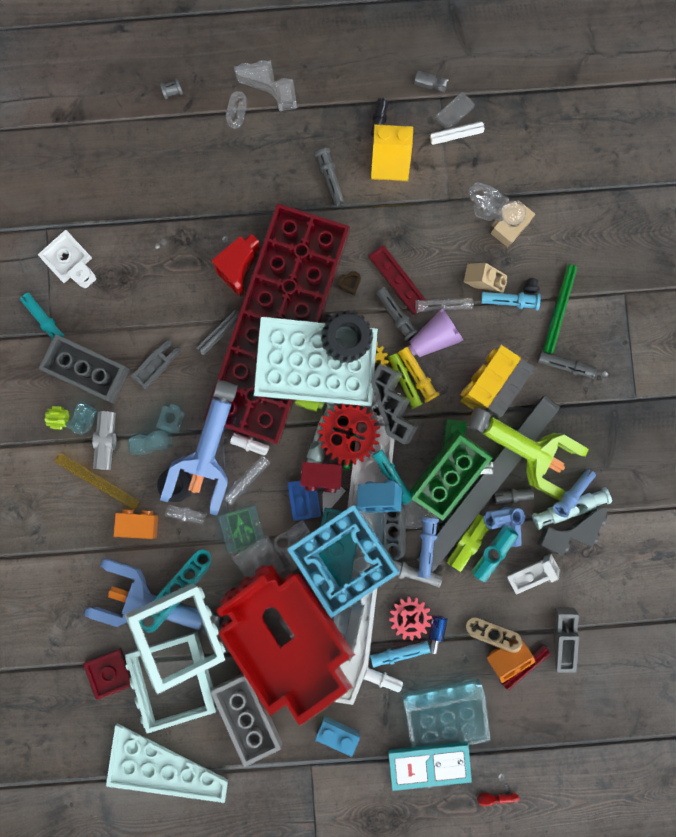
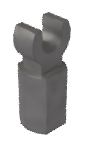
(430, 81)

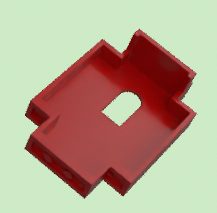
(304, 670)

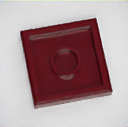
(108, 674)

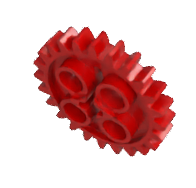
(343, 450)

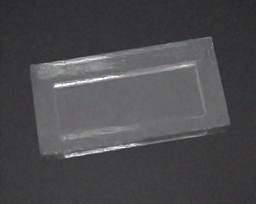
(455, 111)

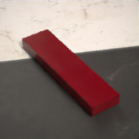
(396, 278)

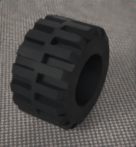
(354, 322)

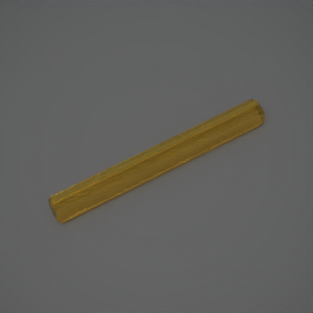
(97, 481)

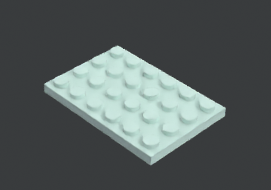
(297, 367)

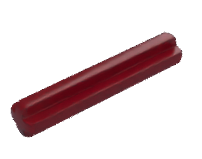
(539, 656)

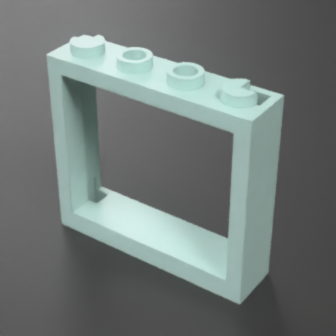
(133, 621)
(142, 700)

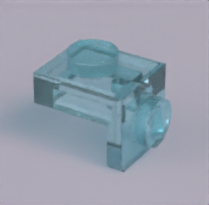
(82, 418)

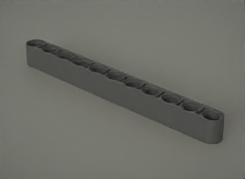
(488, 483)

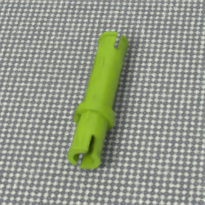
(396, 360)

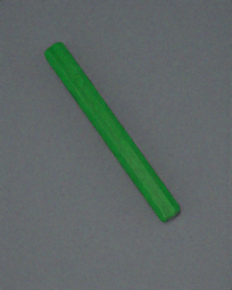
(560, 308)

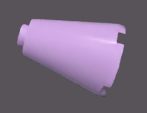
(435, 335)

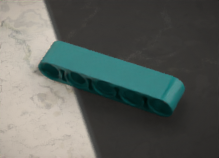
(179, 581)

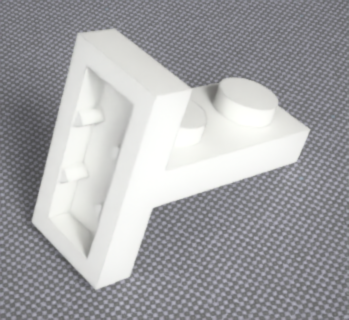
(535, 574)

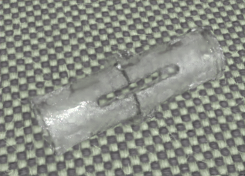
(186, 514)

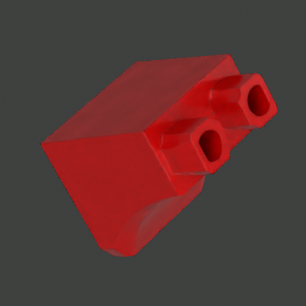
(235, 262)

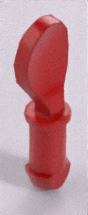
(488, 799)

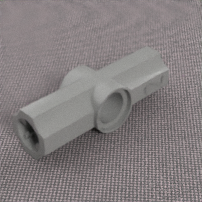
(104, 440)

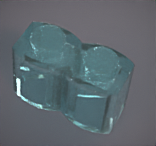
(154, 441)

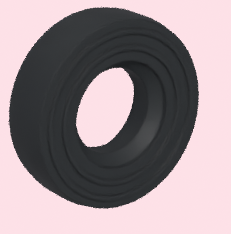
(183, 493)

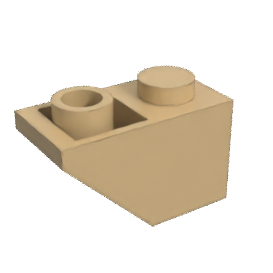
(485, 277)

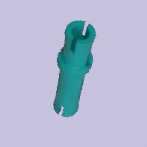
(46, 323)
(380, 457)

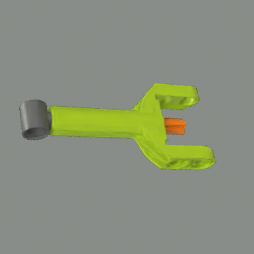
(538, 454)

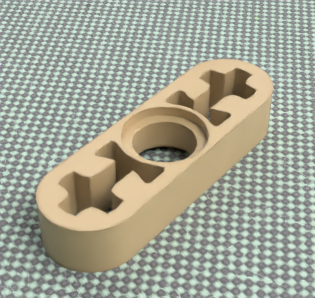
(509, 635)

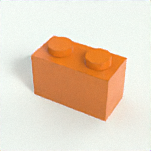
(136, 525)
(509, 664)

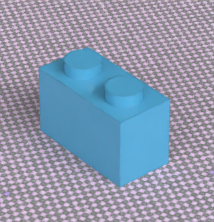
(379, 497)
(337, 736)

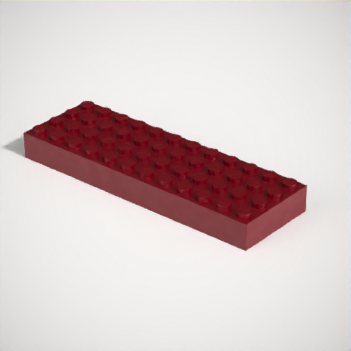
(288, 284)

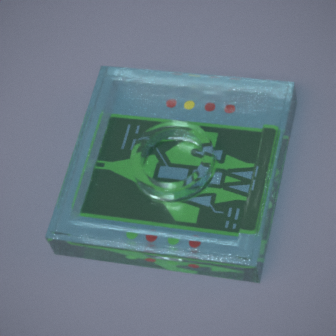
(241, 528)

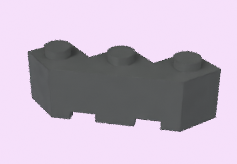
(392, 404)

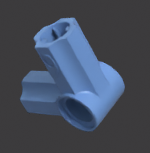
(506, 516)

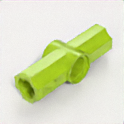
(468, 543)

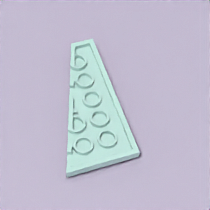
(151, 768)

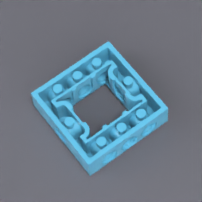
(319, 577)

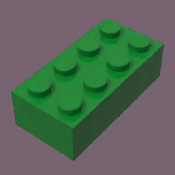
(450, 475)

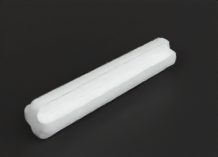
(457, 132)

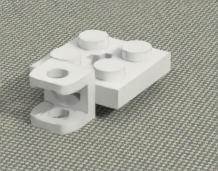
(74, 266)

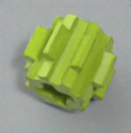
(56, 417)

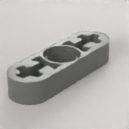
(354, 625)

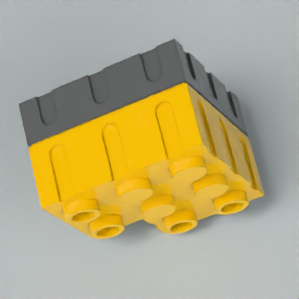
(497, 382)

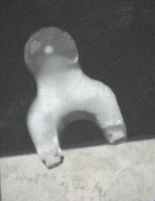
(496, 205)

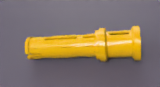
(423, 382)

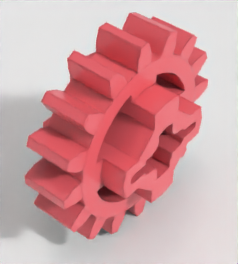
(404, 625)

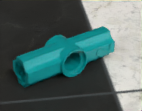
(501, 544)

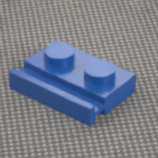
(303, 502)

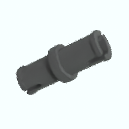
(513, 496)

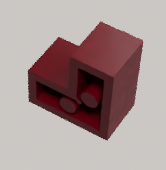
(321, 476)

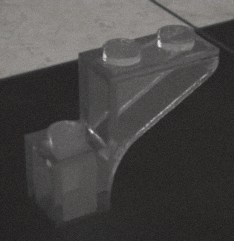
(261, 77)

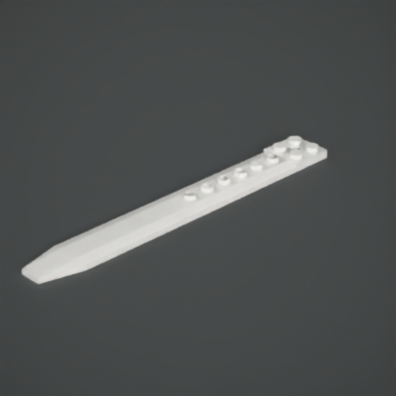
(363, 473)

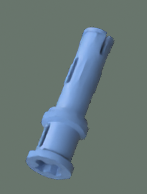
(571, 497)
(428, 537)

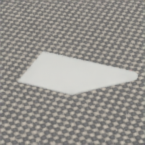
(330, 499)

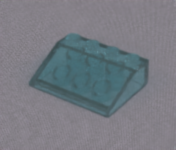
(447, 714)

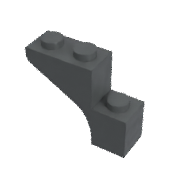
(583, 531)

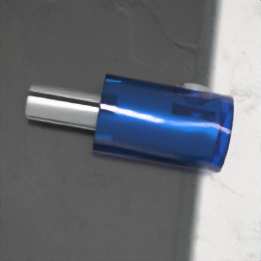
(437, 631)

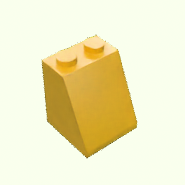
(391, 152)

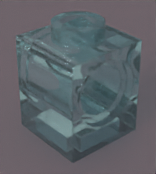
(170, 427)

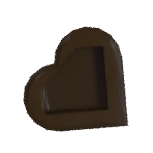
(350, 282)

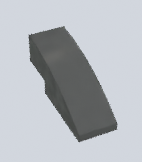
(566, 639)

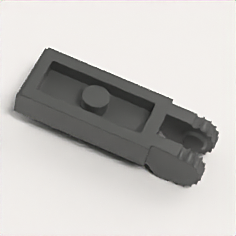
(155, 365)

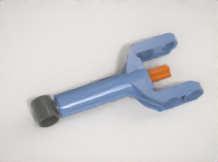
(203, 461)
(139, 596)

